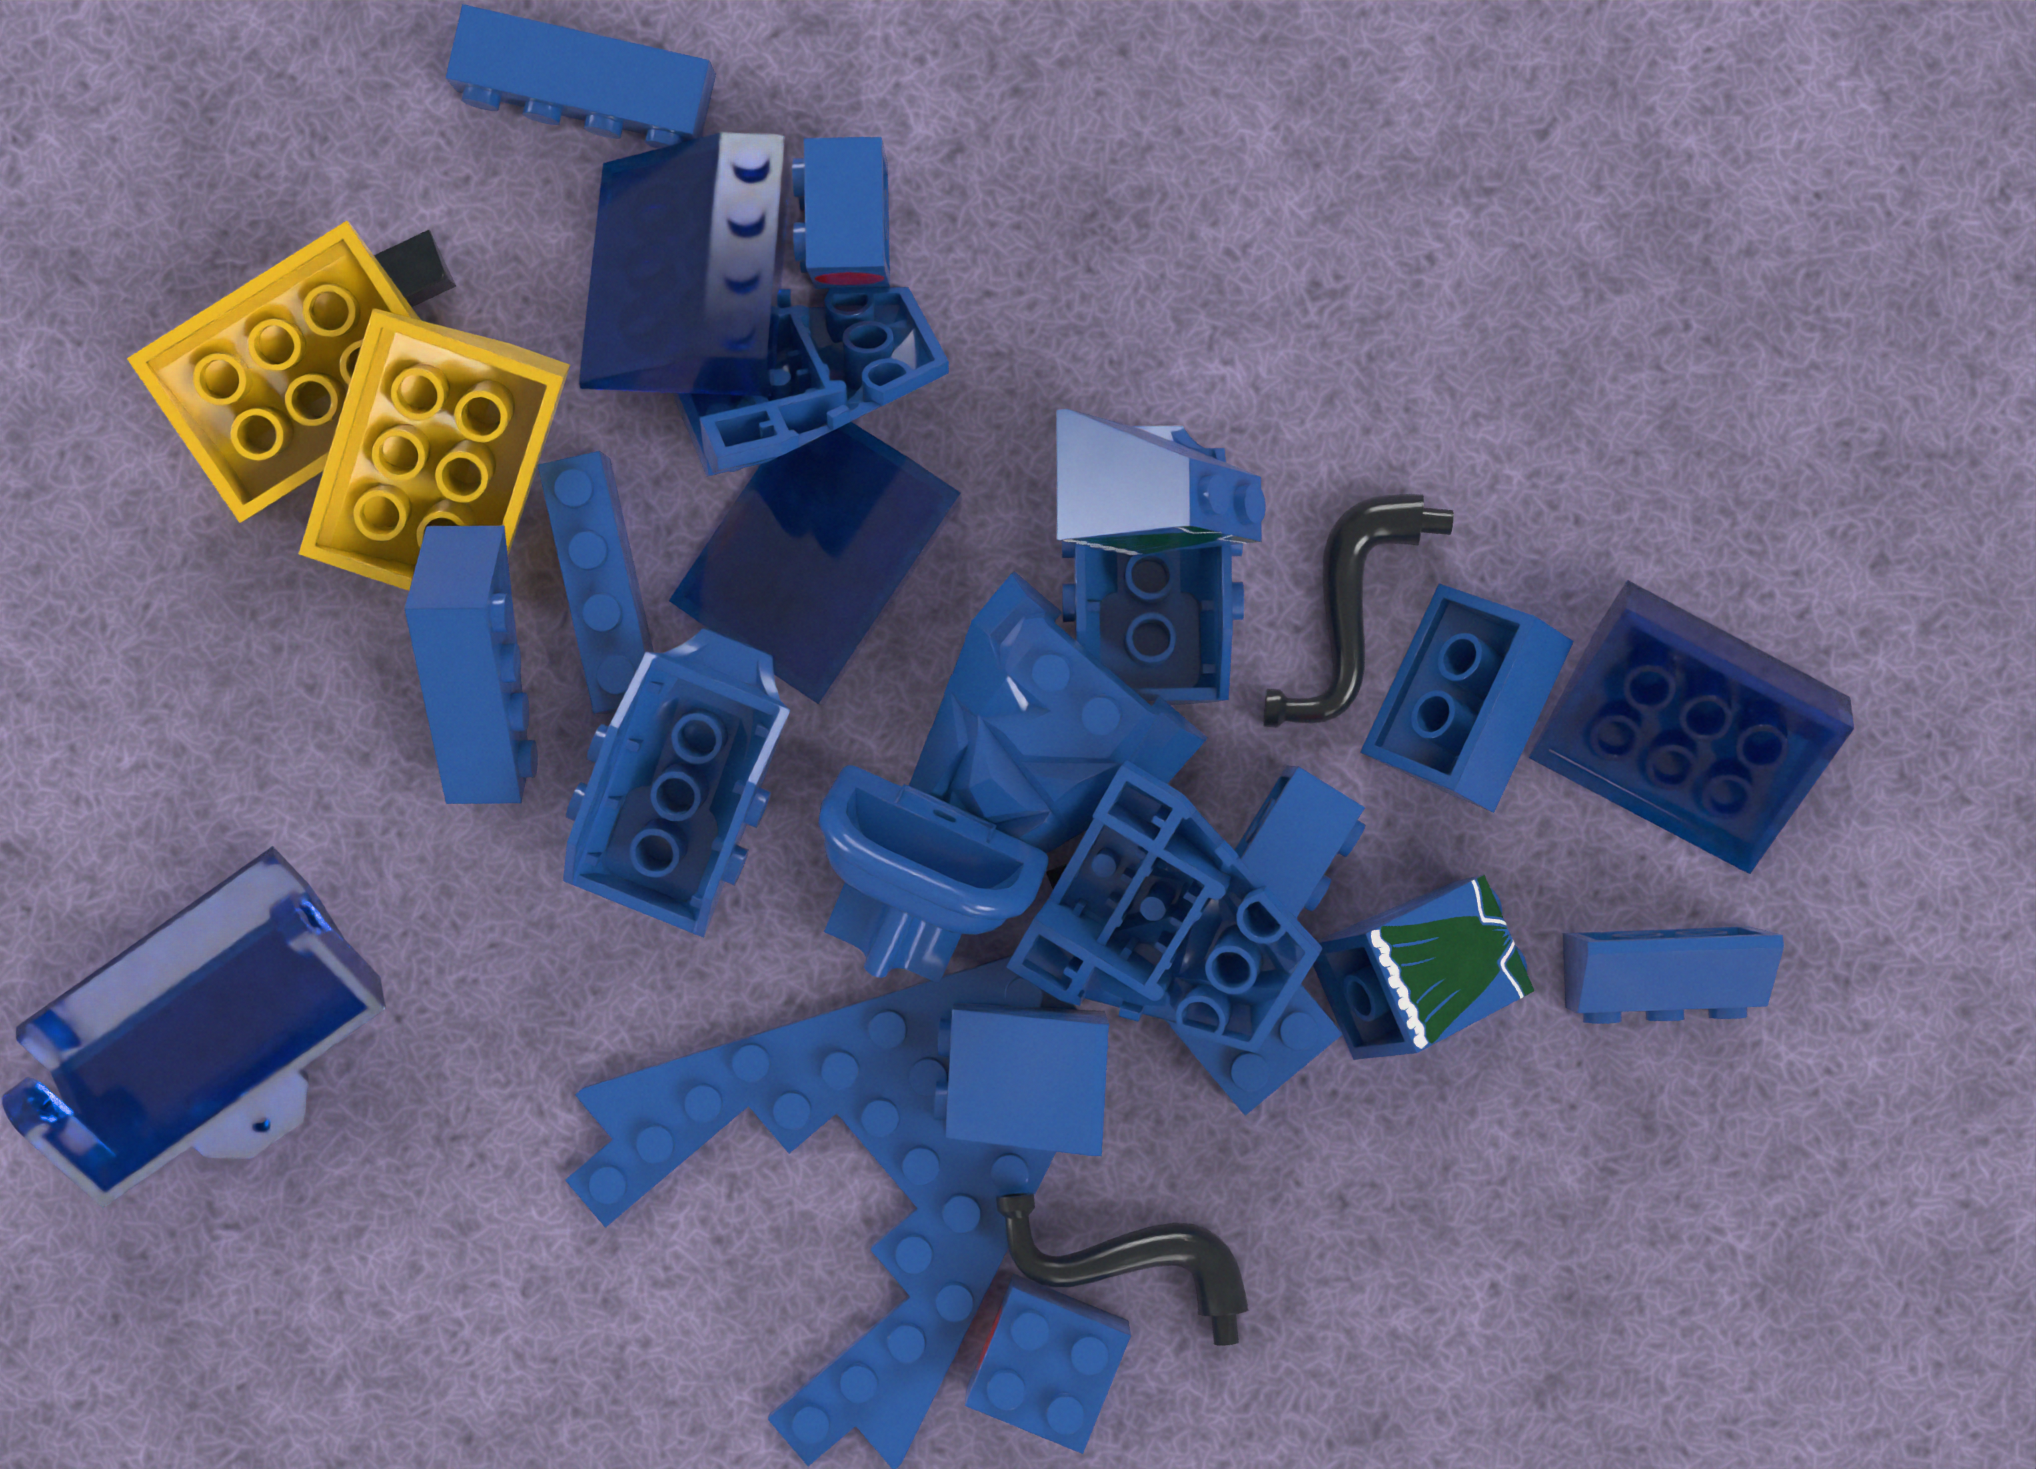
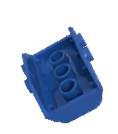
(1160, 615)
(678, 781)

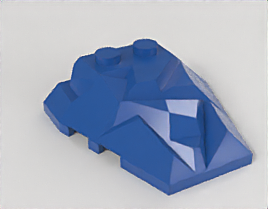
(828, 372)
(1040, 725)
(1166, 922)

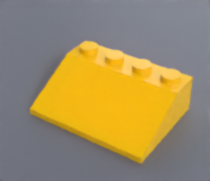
(270, 367)
(429, 436)

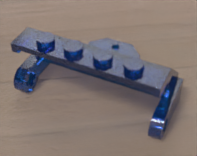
(194, 1034)

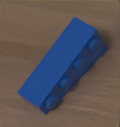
(471, 664)

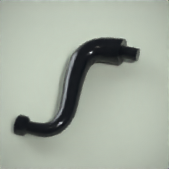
(1361, 528)
(1184, 1245)

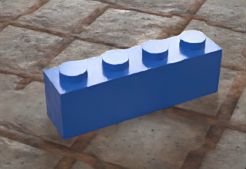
(579, 77)
(597, 574)

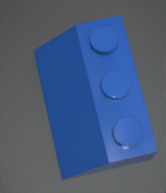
(1467, 696)
(1670, 972)

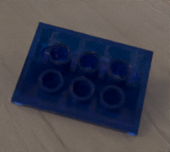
(689, 268)
(817, 554)
(1693, 728)

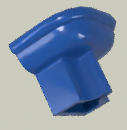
(918, 873)

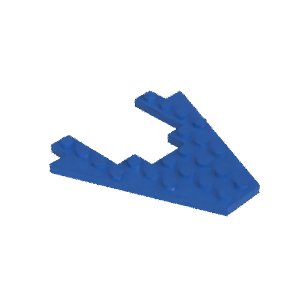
(879, 1074)

